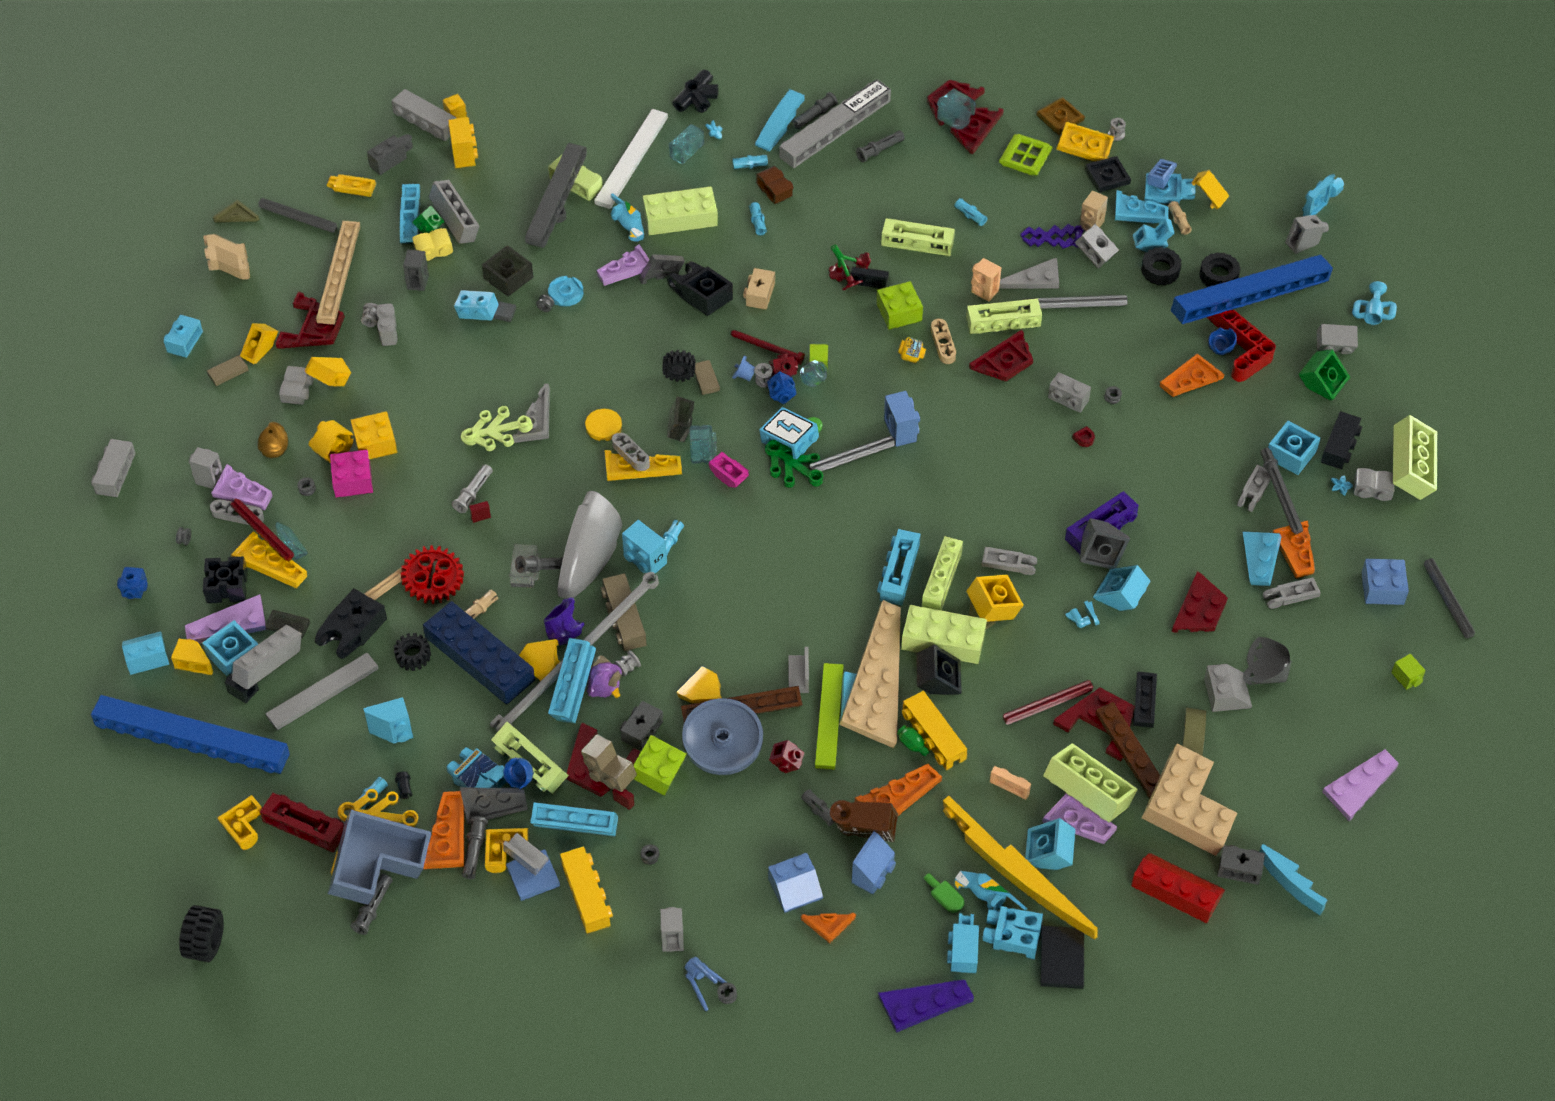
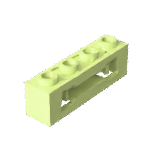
(917, 237)
(1004, 316)
(942, 573)
(551, 778)

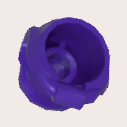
(560, 623)

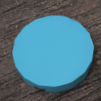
(565, 291)

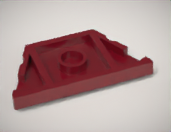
(964, 88)
(977, 129)
(1005, 359)
(1201, 607)

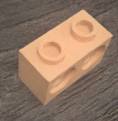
(985, 279)

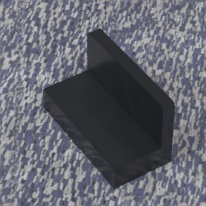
(870, 277)

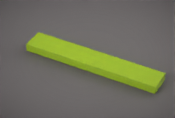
(829, 716)

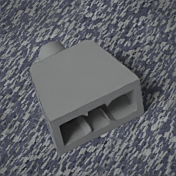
(1305, 233)

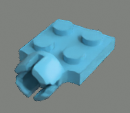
(1173, 191)
(1319, 197)

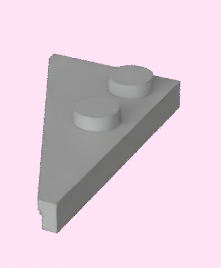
(1037, 277)
(539, 416)

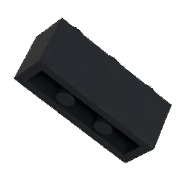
(1342, 440)

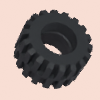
(201, 933)

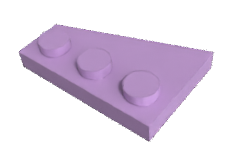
(236, 485)

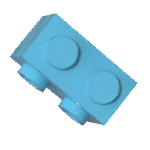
(476, 305)

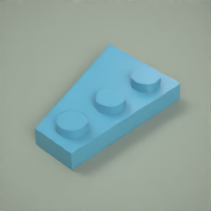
(1136, 210)
(1261, 556)

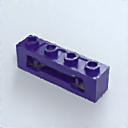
(1123, 512)

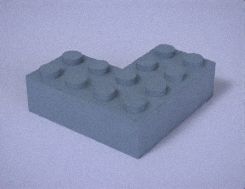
(373, 845)

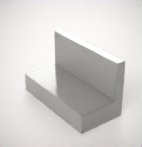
(799, 671)
(525, 854)

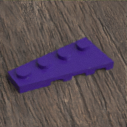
(921, 1003)

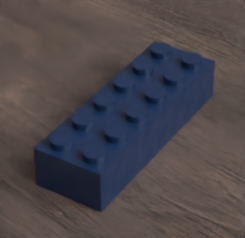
(479, 652)

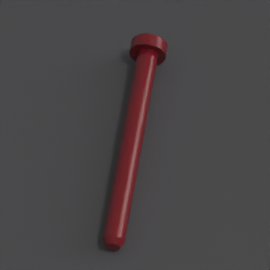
(768, 346)

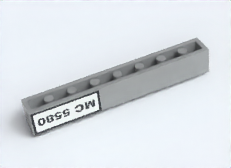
(835, 123)

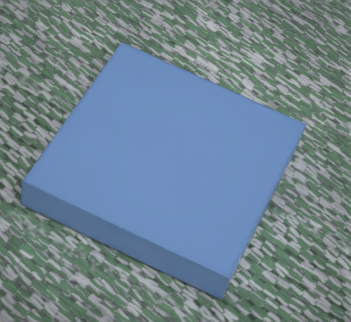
(528, 884)

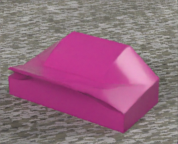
(728, 470)

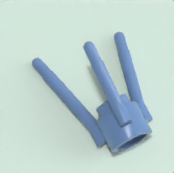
(698, 970)

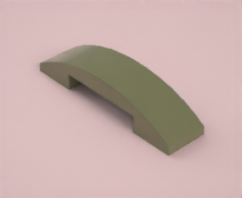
(1194, 730)

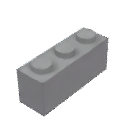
(113, 468)

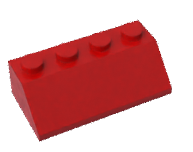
(1177, 887)

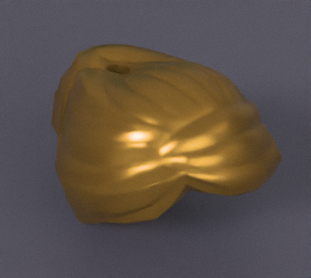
(273, 440)

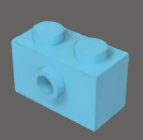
(183, 336)

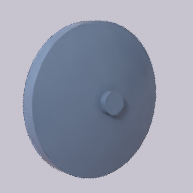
(722, 736)

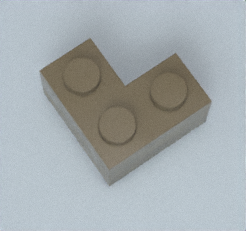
(606, 765)

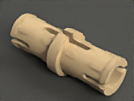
(1179, 218)
(480, 605)

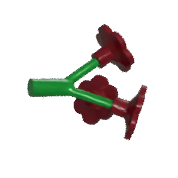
(841, 271)

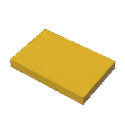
(1085, 142)

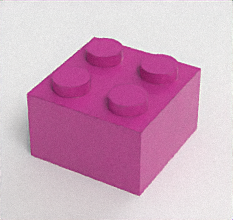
(351, 473)

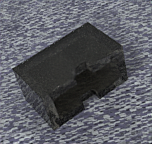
(680, 419)

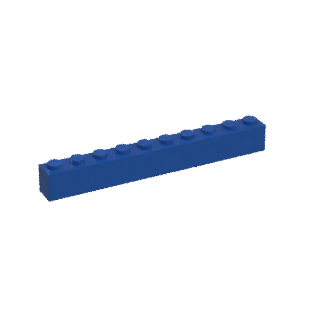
(1251, 289)
(190, 734)

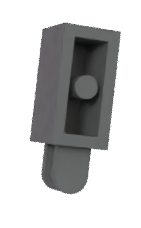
(389, 153)

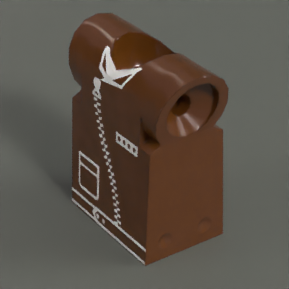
(865, 818)

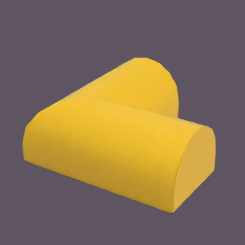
(237, 822)
(494, 855)

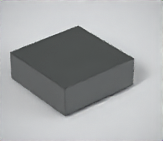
(505, 311)

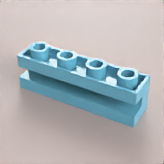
(572, 680)
(574, 819)

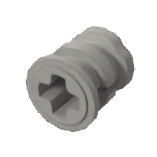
(1120, 131)
(369, 315)
(759, 375)
(628, 663)

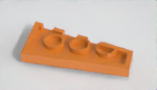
(906, 790)
(447, 837)

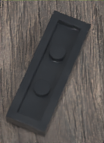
(1145, 699)

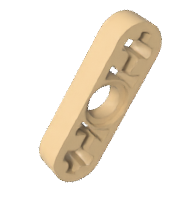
(945, 334)

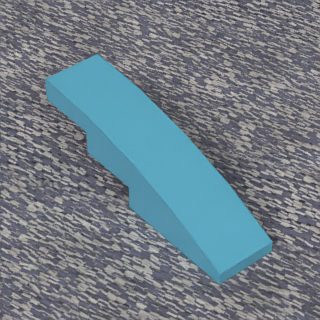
(779, 120)
(409, 212)
(1286, 874)

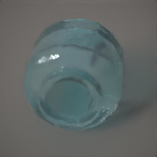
(813, 373)

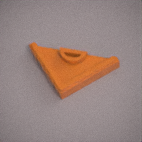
(828, 925)

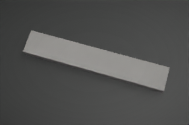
(321, 691)

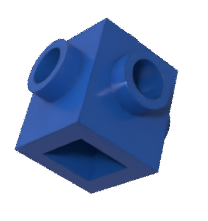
(781, 387)
(132, 582)

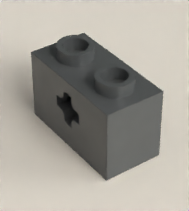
(416, 270)
(641, 725)
(1241, 864)

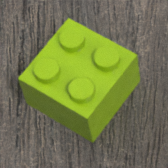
(899, 305)
(658, 765)

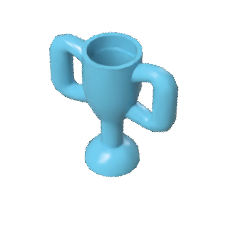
(1374, 308)

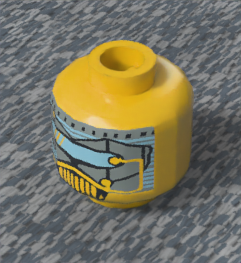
(911, 350)

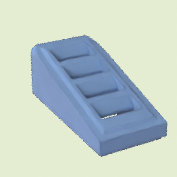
(1158, 176)

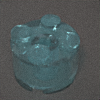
(956, 109)

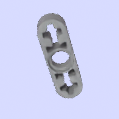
(632, 458)
(221, 513)

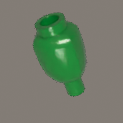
(912, 740)

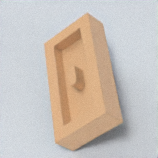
(1010, 782)

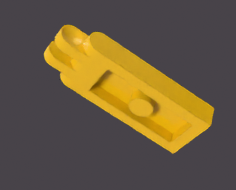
(352, 185)

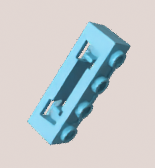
(909, 545)

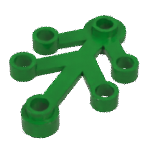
(776, 449)

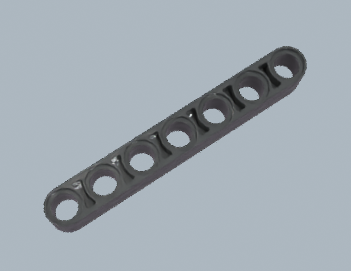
(555, 195)

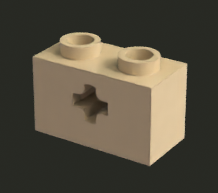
(1093, 210)
(760, 288)

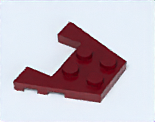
(311, 332)
(1086, 711)
(578, 770)

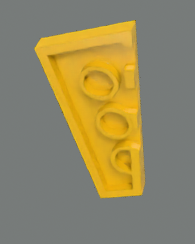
(660, 465)
(266, 560)

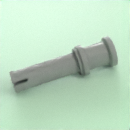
(468, 494)

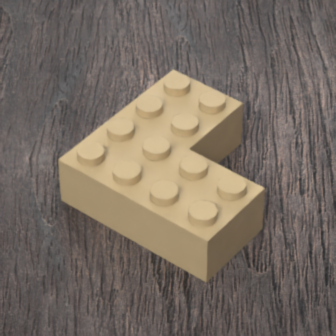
(1180, 806)

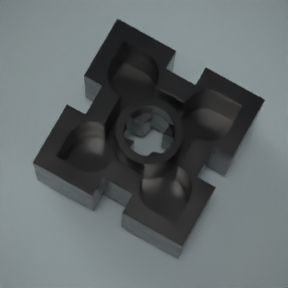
(225, 579)

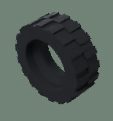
(1161, 255)
(1218, 260)

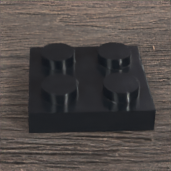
(1107, 174)

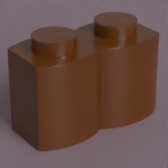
(774, 184)

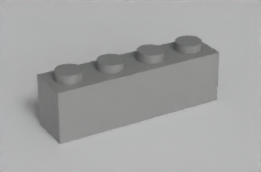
(423, 114)
(454, 211)
(266, 657)

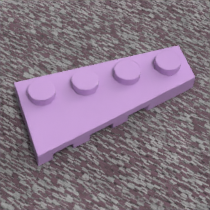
(247, 614)
(1357, 786)

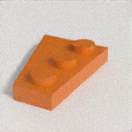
(1190, 376)
(1297, 550)

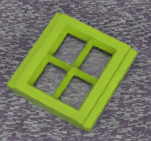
(1025, 154)

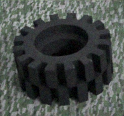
(678, 365)
(415, 660)

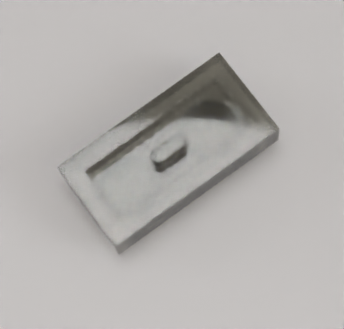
(280, 619)

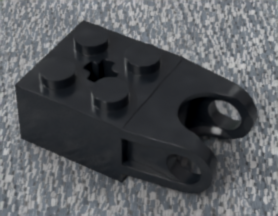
(702, 288)
(352, 623)

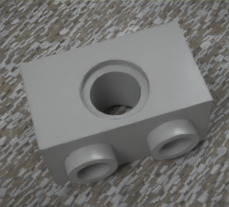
(1089, 245)

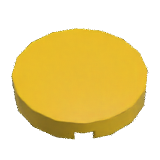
(603, 424)

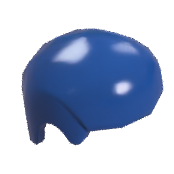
(1222, 341)
(518, 772)

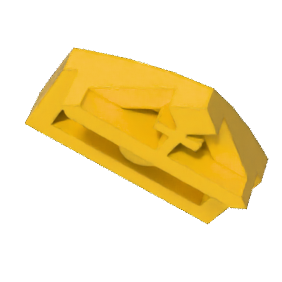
(541, 657)
(701, 687)

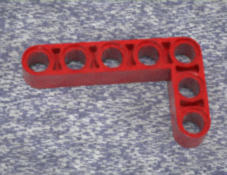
(1258, 346)

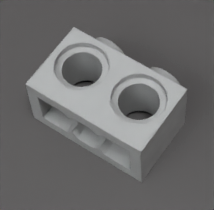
(672, 929)

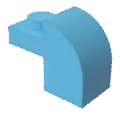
(1149, 238)

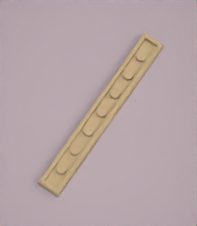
(338, 272)

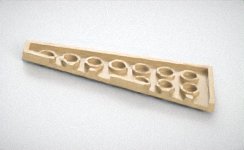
(874, 694)

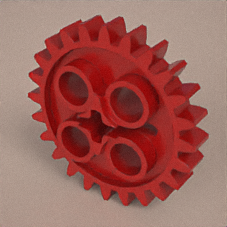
(414, 570)

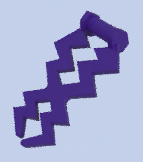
(1046, 236)

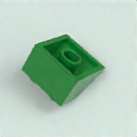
(1324, 374)

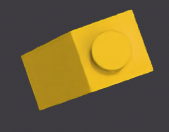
(258, 342)
(328, 370)
(191, 657)

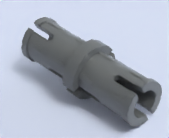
(810, 798)

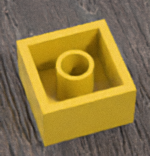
(463, 142)
(374, 434)
(994, 598)

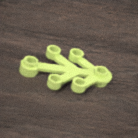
(474, 435)

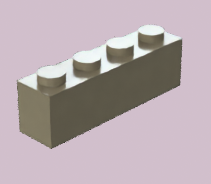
(629, 625)

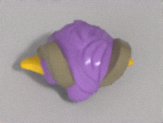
(604, 678)

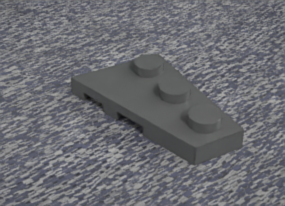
(492, 802)

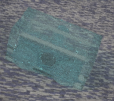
(686, 143)
(702, 444)

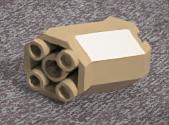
(226, 256)

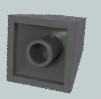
(1102, 544)

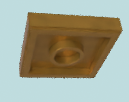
(1058, 113)

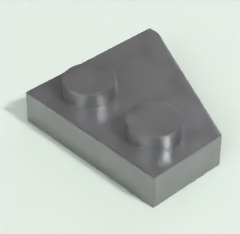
(661, 266)

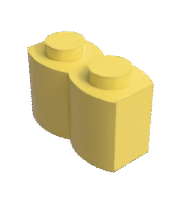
(434, 243)

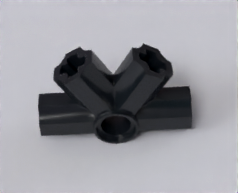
(697, 93)

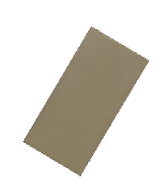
(227, 370)
(706, 377)

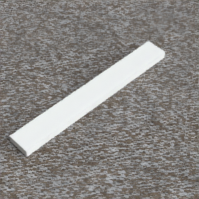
(631, 158)

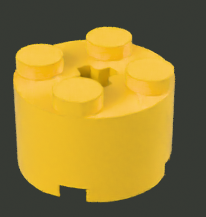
(331, 439)

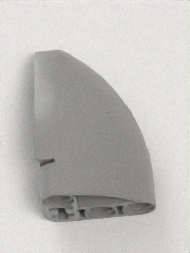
(589, 544)

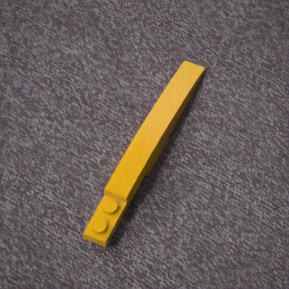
(1018, 870)

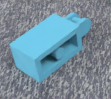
(964, 945)

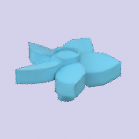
(714, 130)
(1341, 485)

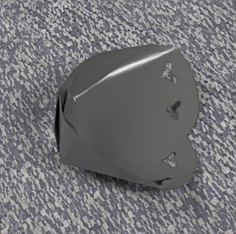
(1272, 662)

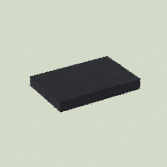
(1062, 957)

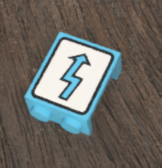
(790, 430)

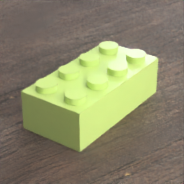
(680, 210)
(1415, 457)
(950, 631)
(1090, 782)

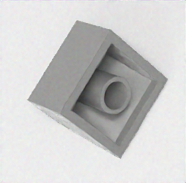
(1226, 688)

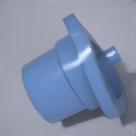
(744, 370)

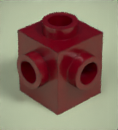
(782, 361)
(786, 756)

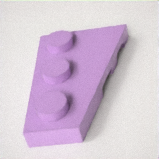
(628, 266)
(1084, 820)

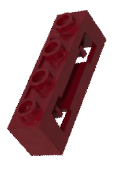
(329, 829)

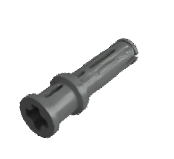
(820, 107)
(874, 148)
(536, 564)
(475, 839)
(369, 912)

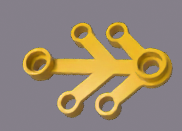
(376, 809)

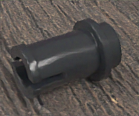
(402, 779)

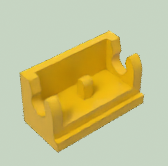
(1212, 188)

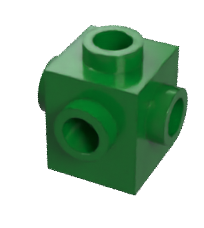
(428, 221)

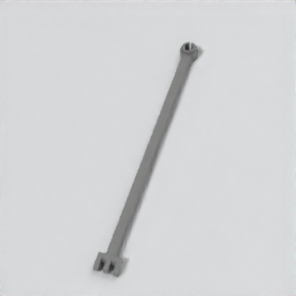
(591, 638)

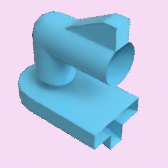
(1081, 622)

